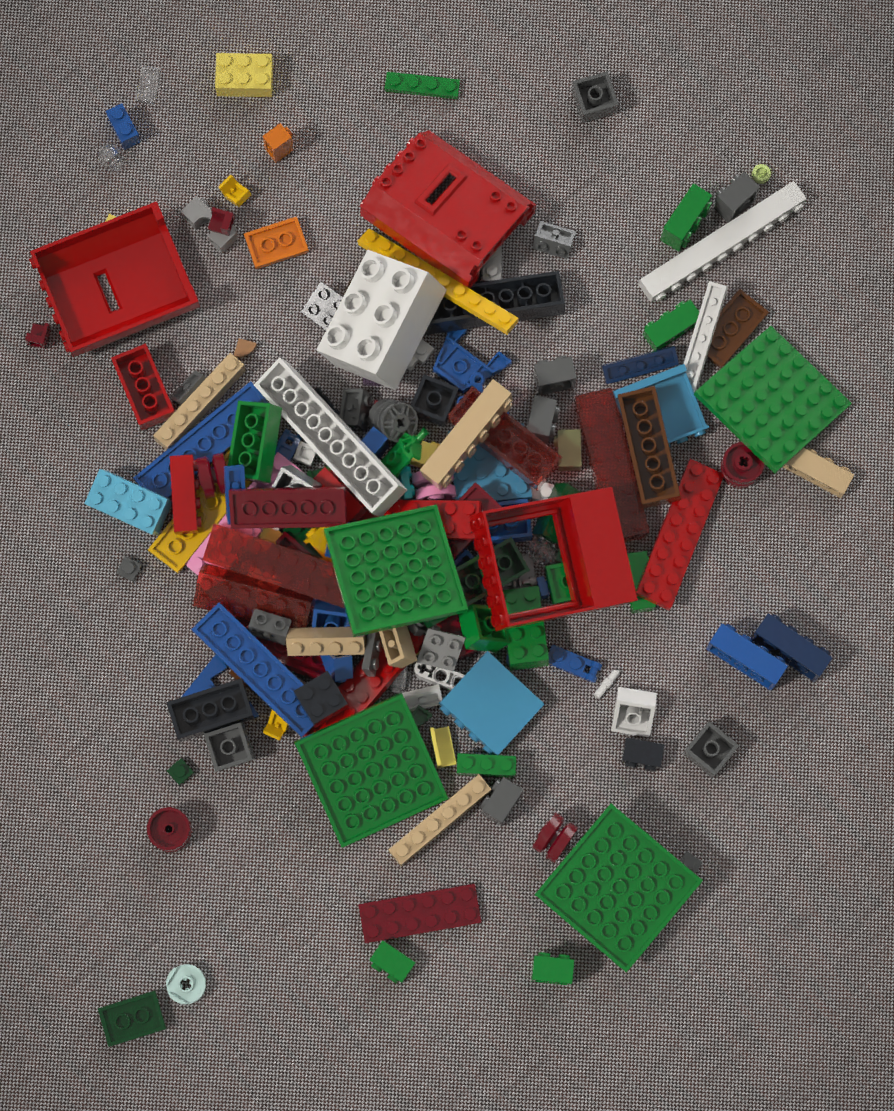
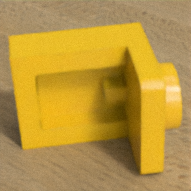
(234, 191)
(276, 726)

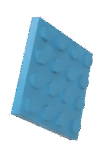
(490, 476)

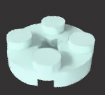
(197, 983)

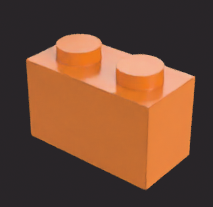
(278, 142)

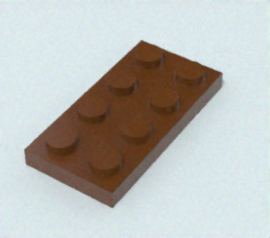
(734, 326)

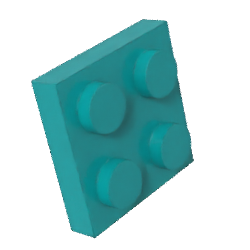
(404, 478)

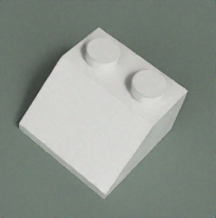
(634, 712)

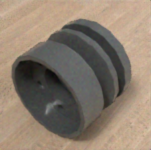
(393, 418)

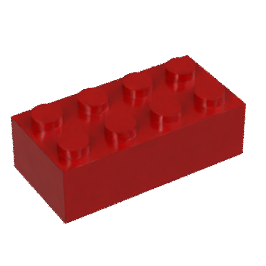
(143, 387)

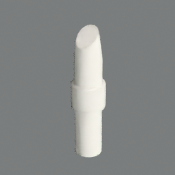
(606, 684)

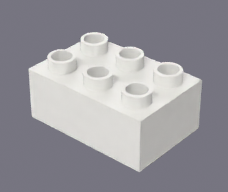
(381, 319)

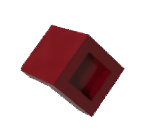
(221, 221)
(38, 335)

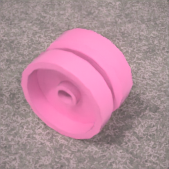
(428, 491)

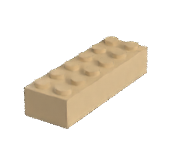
(466, 435)

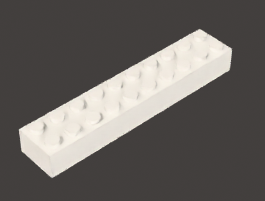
(330, 438)

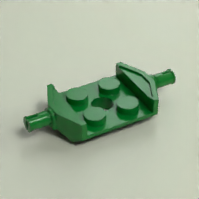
(403, 451)

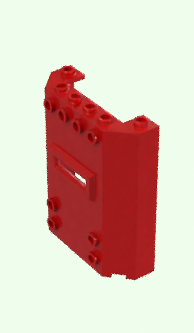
(462, 224)
(141, 270)

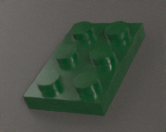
(132, 1018)

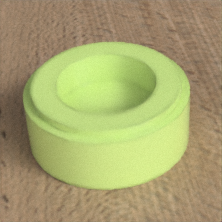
(761, 173)

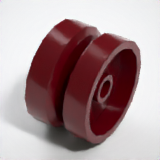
(738, 475)
(211, 476)
(180, 833)
(553, 836)

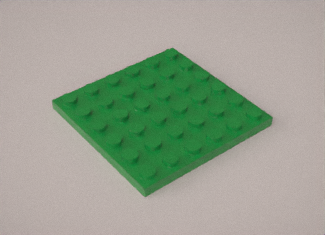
(772, 399)
(395, 570)
(371, 770)
(618, 887)

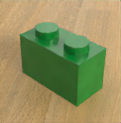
(392, 962)

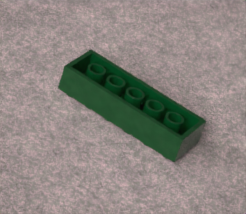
(509, 564)

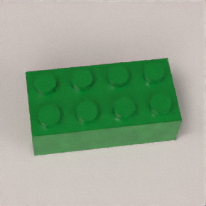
(255, 439)
(527, 642)

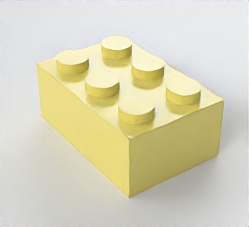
(244, 75)

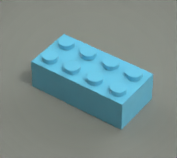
(128, 502)

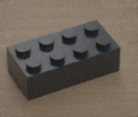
(210, 710)

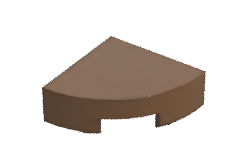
(244, 348)

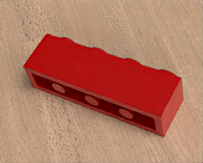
(184, 494)

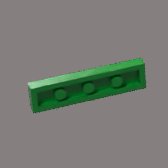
(422, 85)

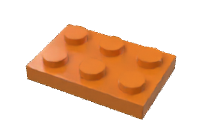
(276, 242)

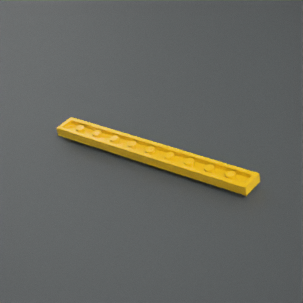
(455, 290)

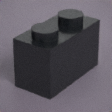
(642, 754)

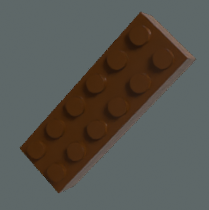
(649, 447)

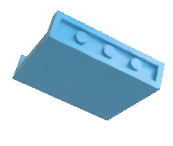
(677, 403)
(491, 704)

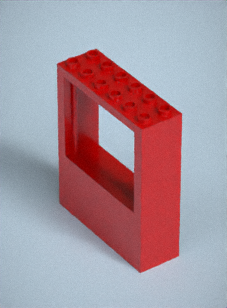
(590, 552)

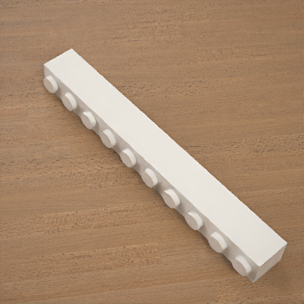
(722, 241)

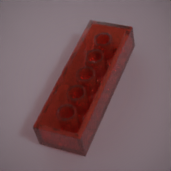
(513, 445)
(244, 594)

